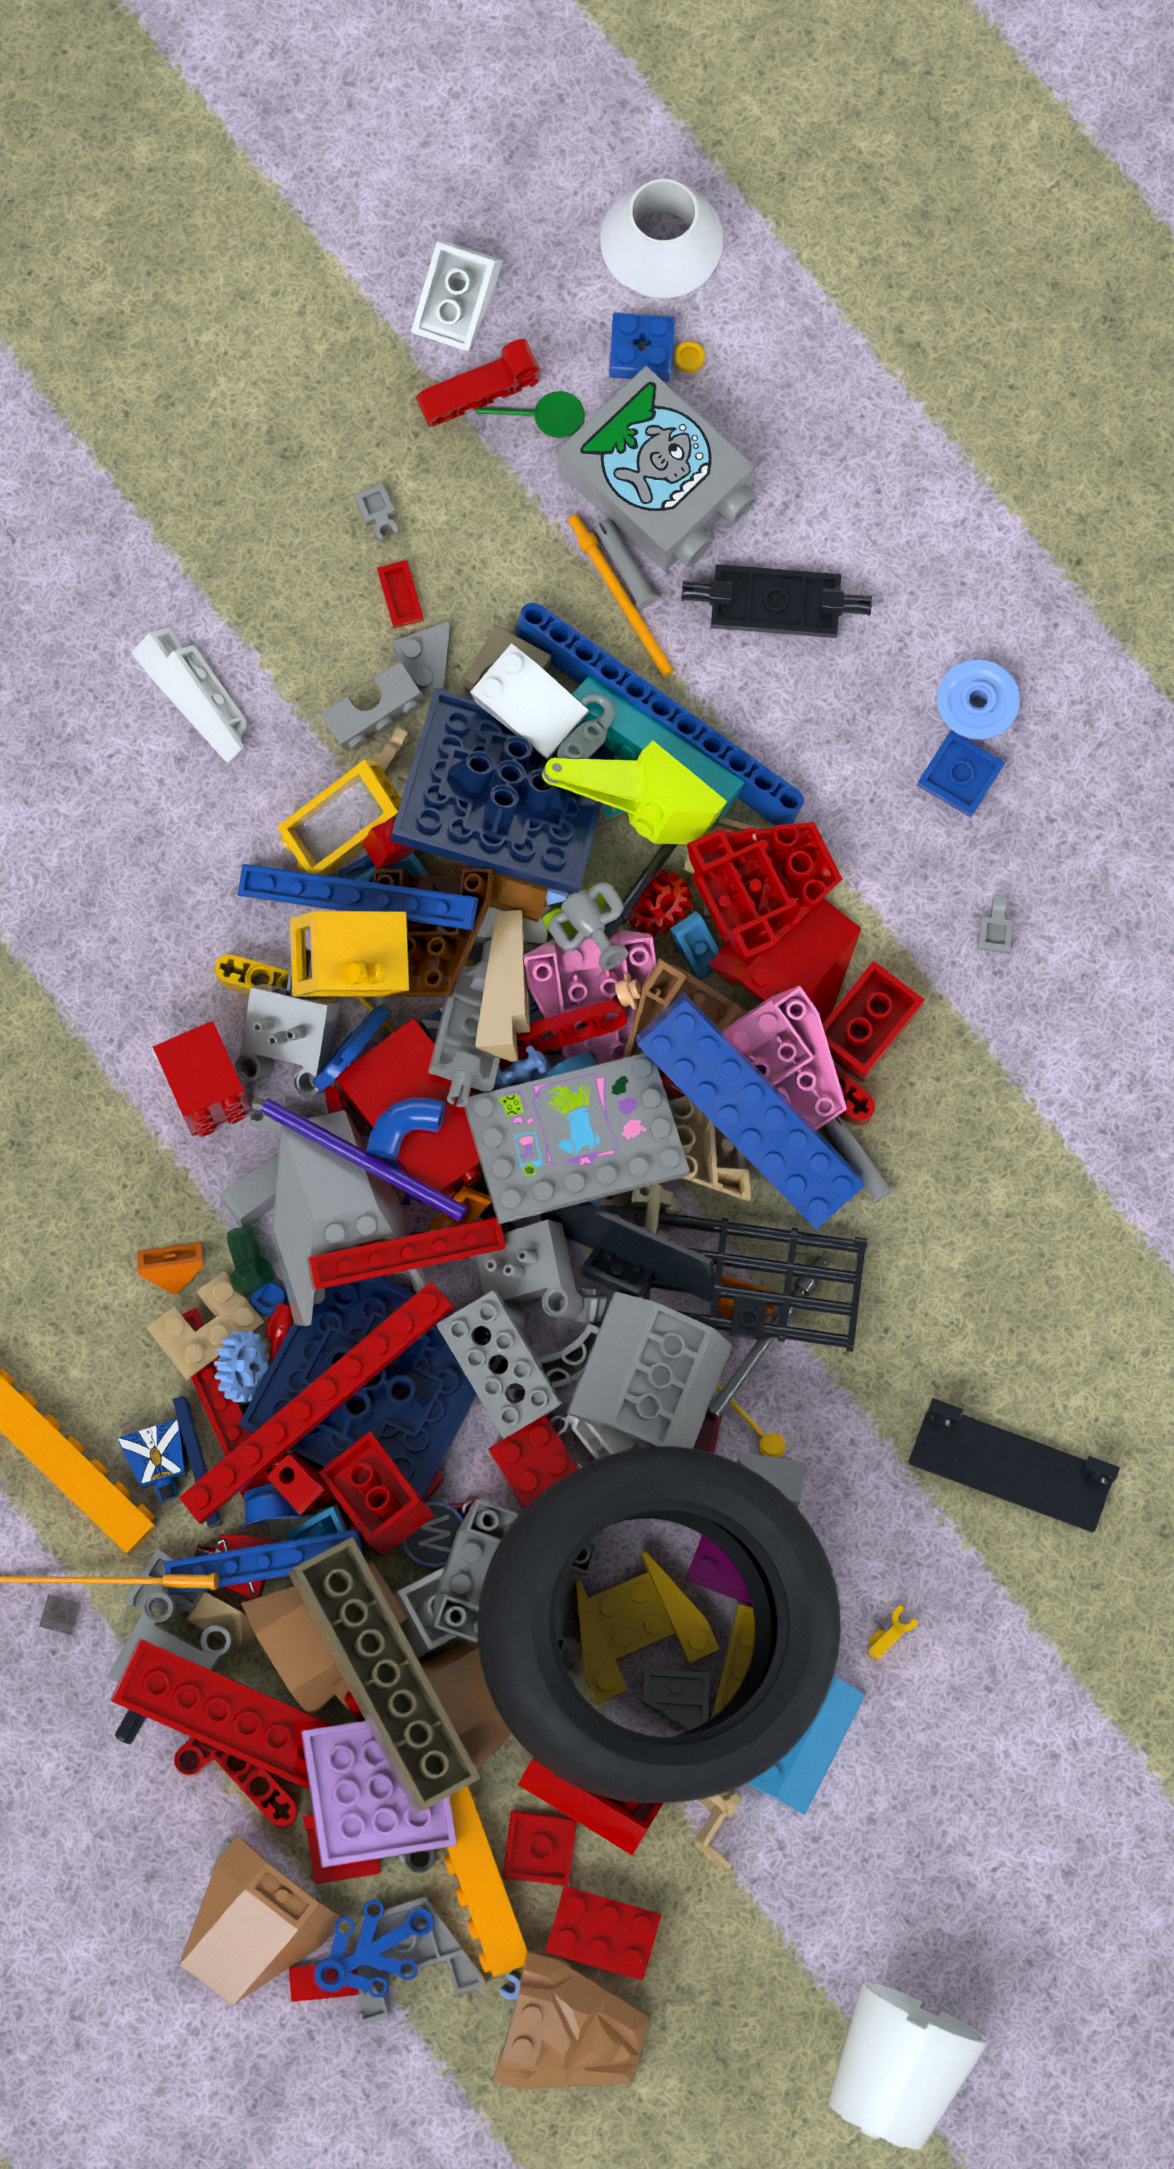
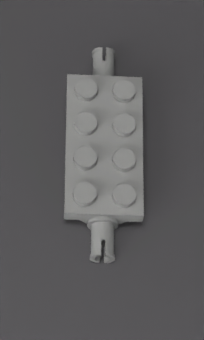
(455, 1049)

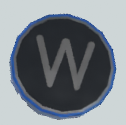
(434, 1539)

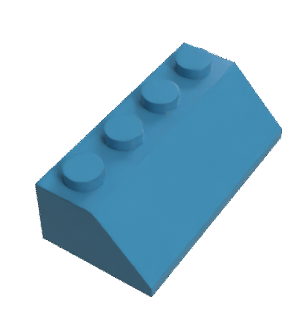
(801, 1771)

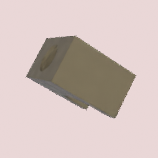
(494, 647)

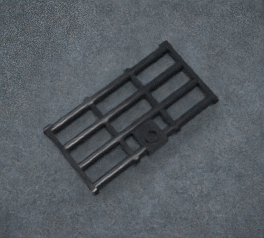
(751, 1304)

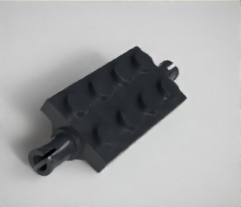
(776, 600)

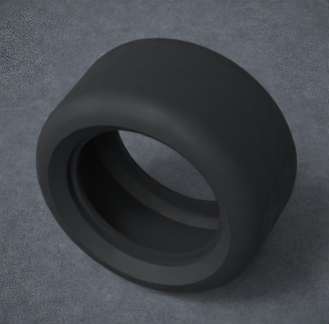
(790, 1598)

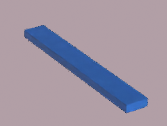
(357, 895)

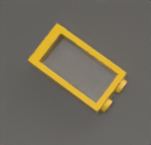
(339, 818)

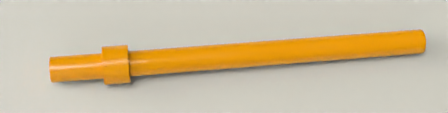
(589, 545)

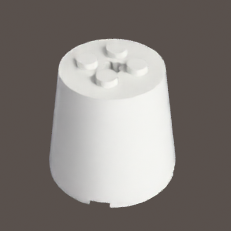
(901, 2066)

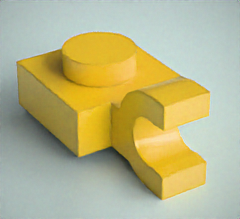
(882, 1640)

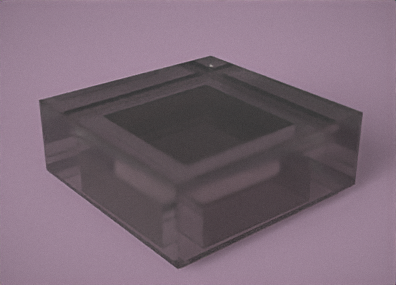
(60, 1614)

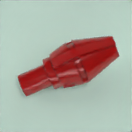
(278, 1327)

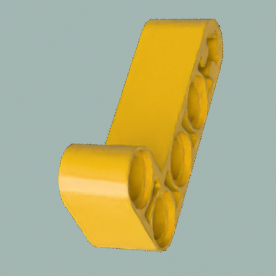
(277, 976)

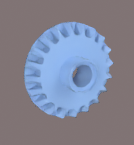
(980, 680)

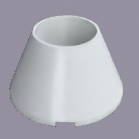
(661, 266)

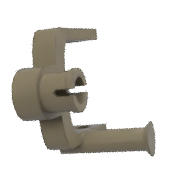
(652, 1202)

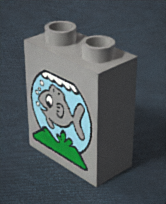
(658, 471)

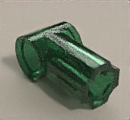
(251, 1269)

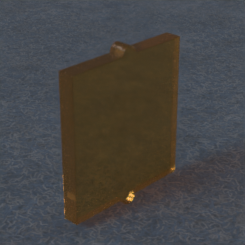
(518, 894)

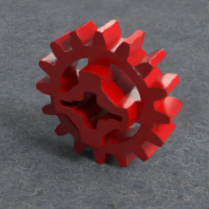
(661, 904)

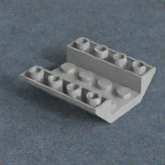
(650, 1373)
(468, 1562)

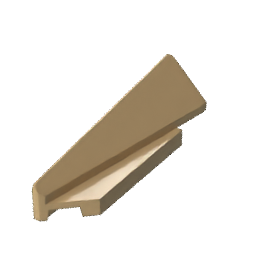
(505, 989)

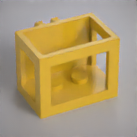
(350, 954)

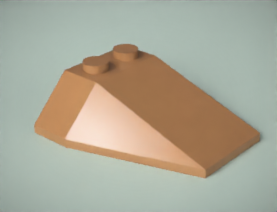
(663, 987)

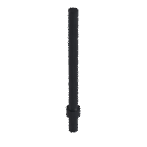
(639, 888)

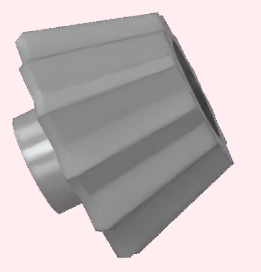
(594, 1305)

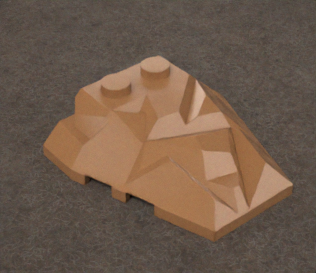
(568, 2030)

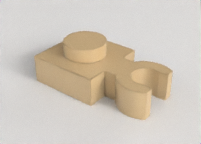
(391, 751)

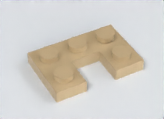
(195, 1350)

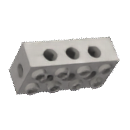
(522, 1364)

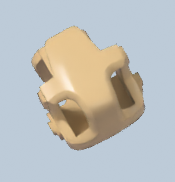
(720, 1806)

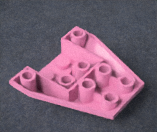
(574, 980)
(791, 1049)

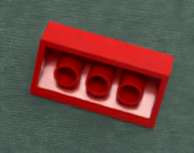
(614, 1820)

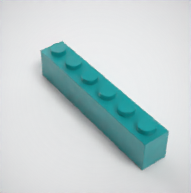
(635, 730)

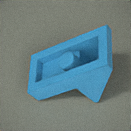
(695, 944)
(322, 1524)

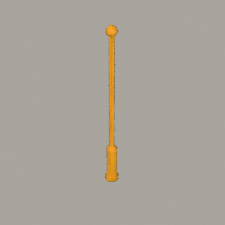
(168, 1580)

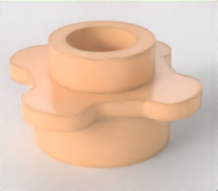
(628, 991)

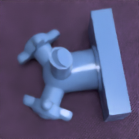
(523, 1070)

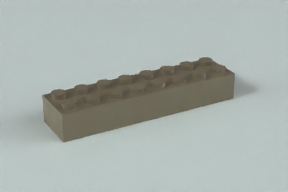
(384, 1675)

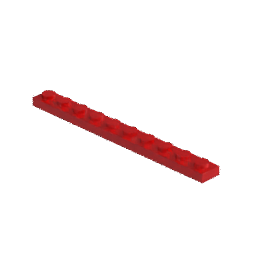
(316, 1402)

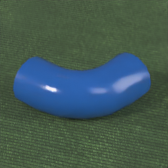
(400, 1120)

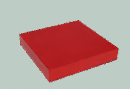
(539, 1848)

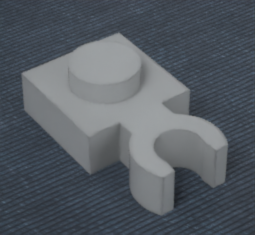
(377, 508)

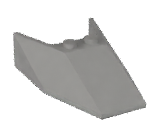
(328, 1206)

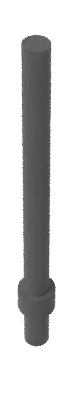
(802, 1287)

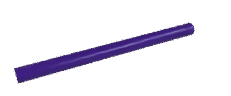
(363, 1159)

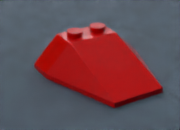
(808, 955)

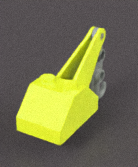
(656, 790)

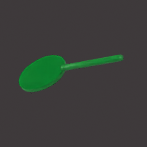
(555, 414)

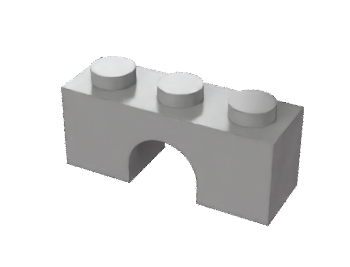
(398, 697)

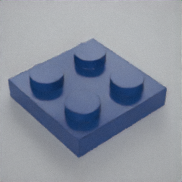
(960, 774)

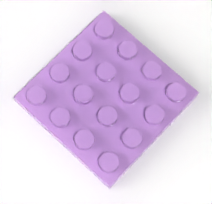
(360, 1803)

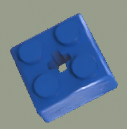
(628, 331)

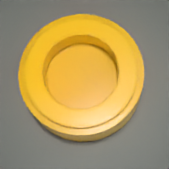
(689, 357)

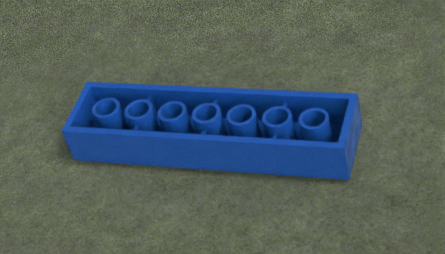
(749, 1110)

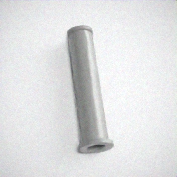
(626, 564)
(858, 1159)

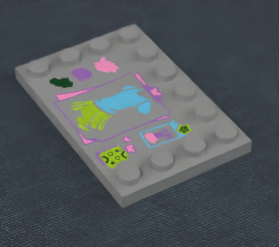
(575, 1137)

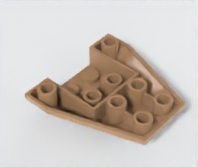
(252, 1925)

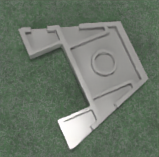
(423, 1950)

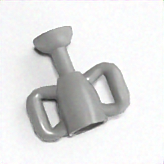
(589, 922)

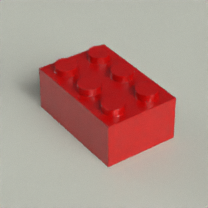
(870, 1020)
(532, 1460)
(603, 1933)

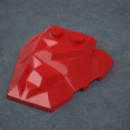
(761, 881)

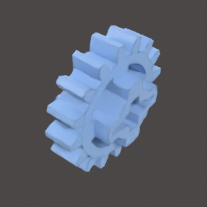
(241, 1365)

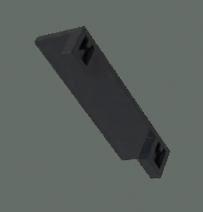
(1012, 1467)

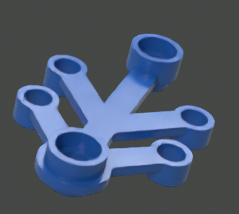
(368, 1952)

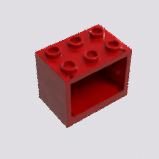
(202, 1079)

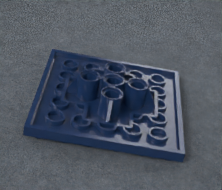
(484, 800)
(411, 1430)

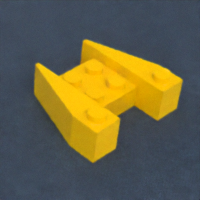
(633, 1619)

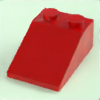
(376, 1494)

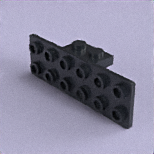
(631, 1255)

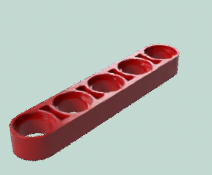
(566, 1033)

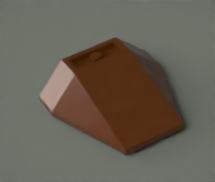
(436, 951)

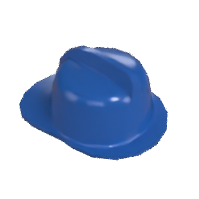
(266, 1504)

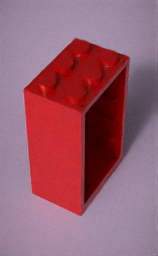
(399, 1071)

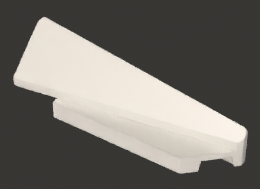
(193, 690)

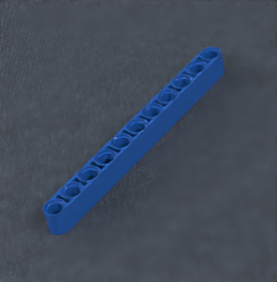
(580, 657)

